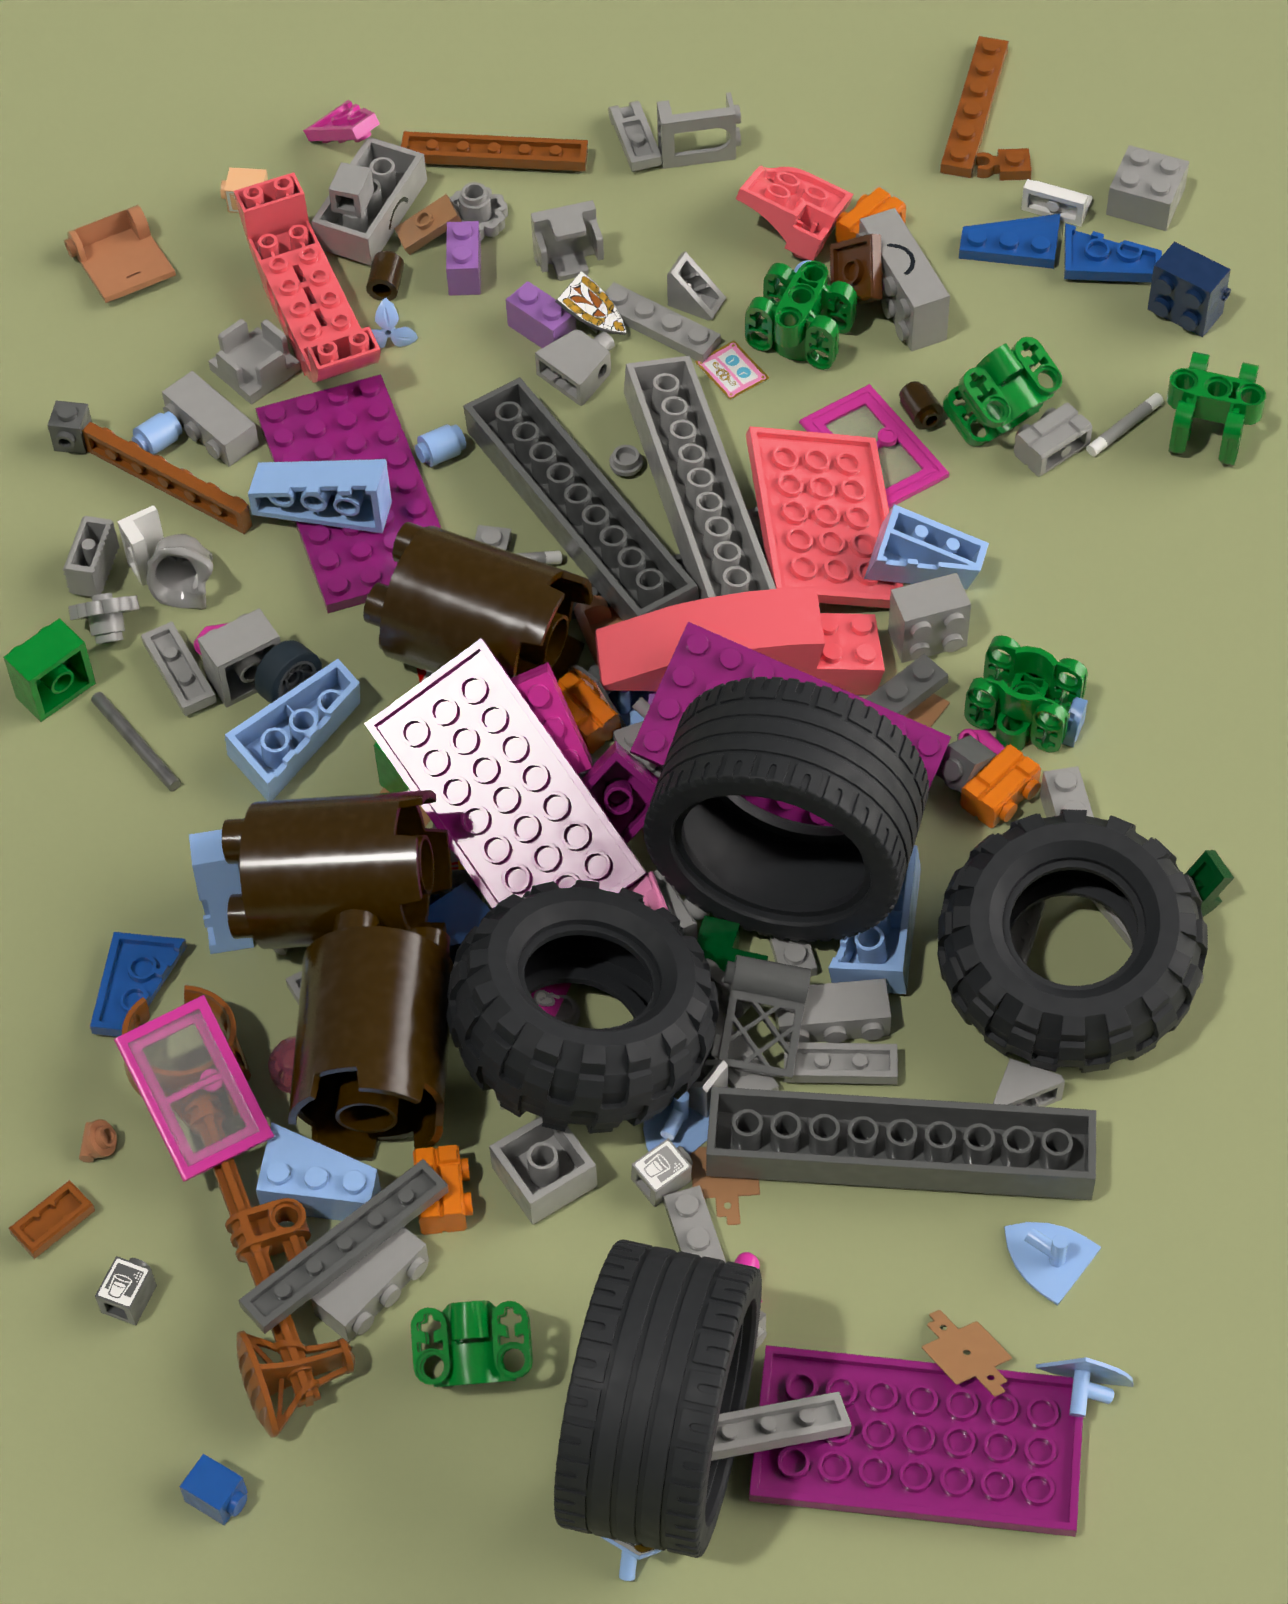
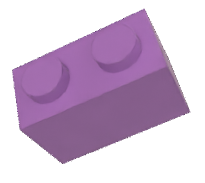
(463, 258)
(538, 315)

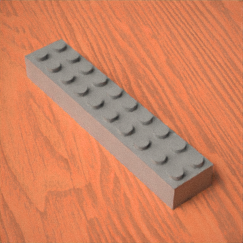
(695, 478)

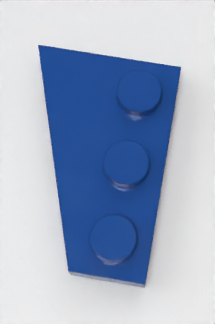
(1013, 241)
(1105, 260)
(133, 970)

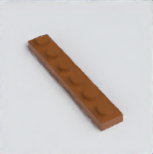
(974, 107)
(498, 150)
(167, 477)

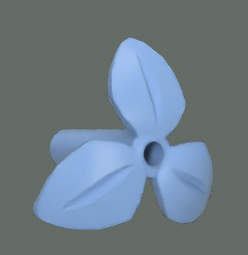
(387, 318)

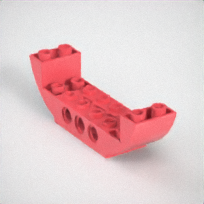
(302, 281)

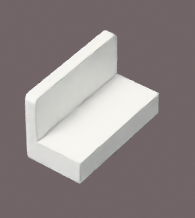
(1050, 200)
(140, 537)

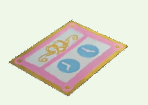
(732, 370)

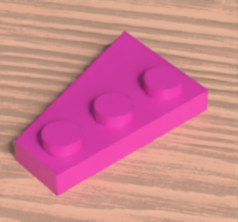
(343, 124)

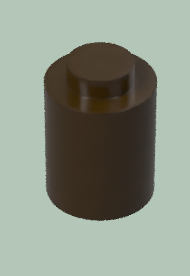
(385, 275)

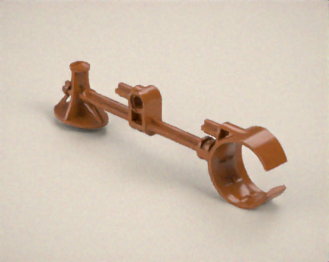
(258, 1237)

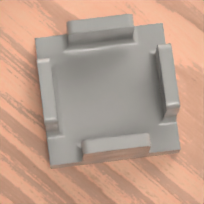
(565, 237)
(253, 360)

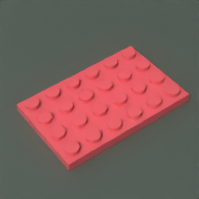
(820, 512)

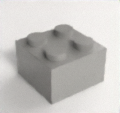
(1147, 188)
(929, 617)
(234, 654)
(543, 1168)

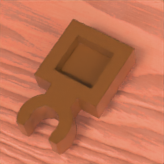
(1009, 164)

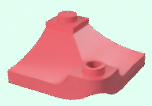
(796, 205)

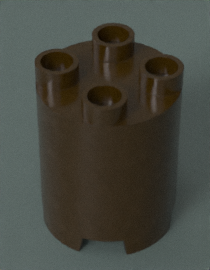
(463, 591)
(330, 856)
(372, 1035)

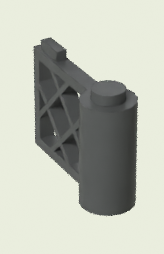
(770, 986)

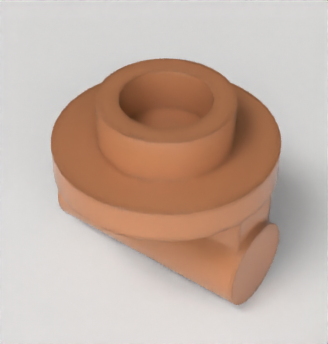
(97, 1141)

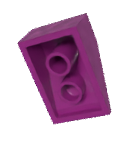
(622, 789)

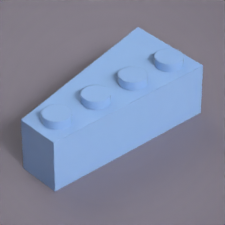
(885, 947)

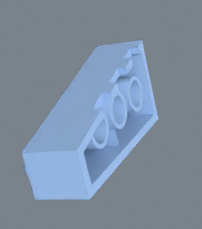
(324, 493)
(293, 728)

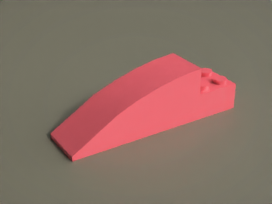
(772, 622)

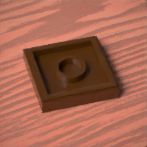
(858, 264)

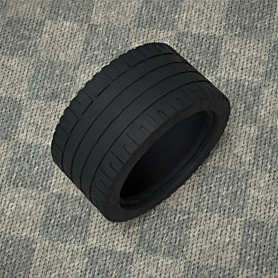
(802, 750)
(651, 1373)

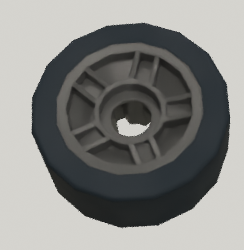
(284, 669)

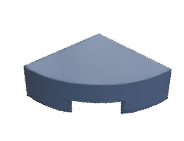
(1076, 720)

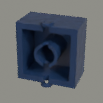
(1188, 289)

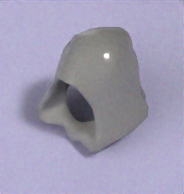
(179, 572)

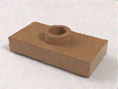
(427, 224)

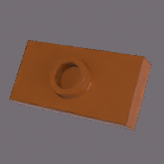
(51, 1219)

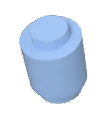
(157, 432)
(440, 444)

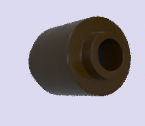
(920, 405)

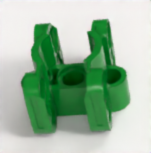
(802, 314)
(1002, 390)
(1215, 399)
(1024, 694)
(471, 1343)

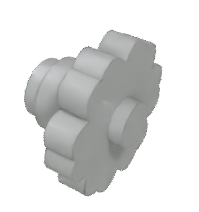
(479, 204)
(105, 615)

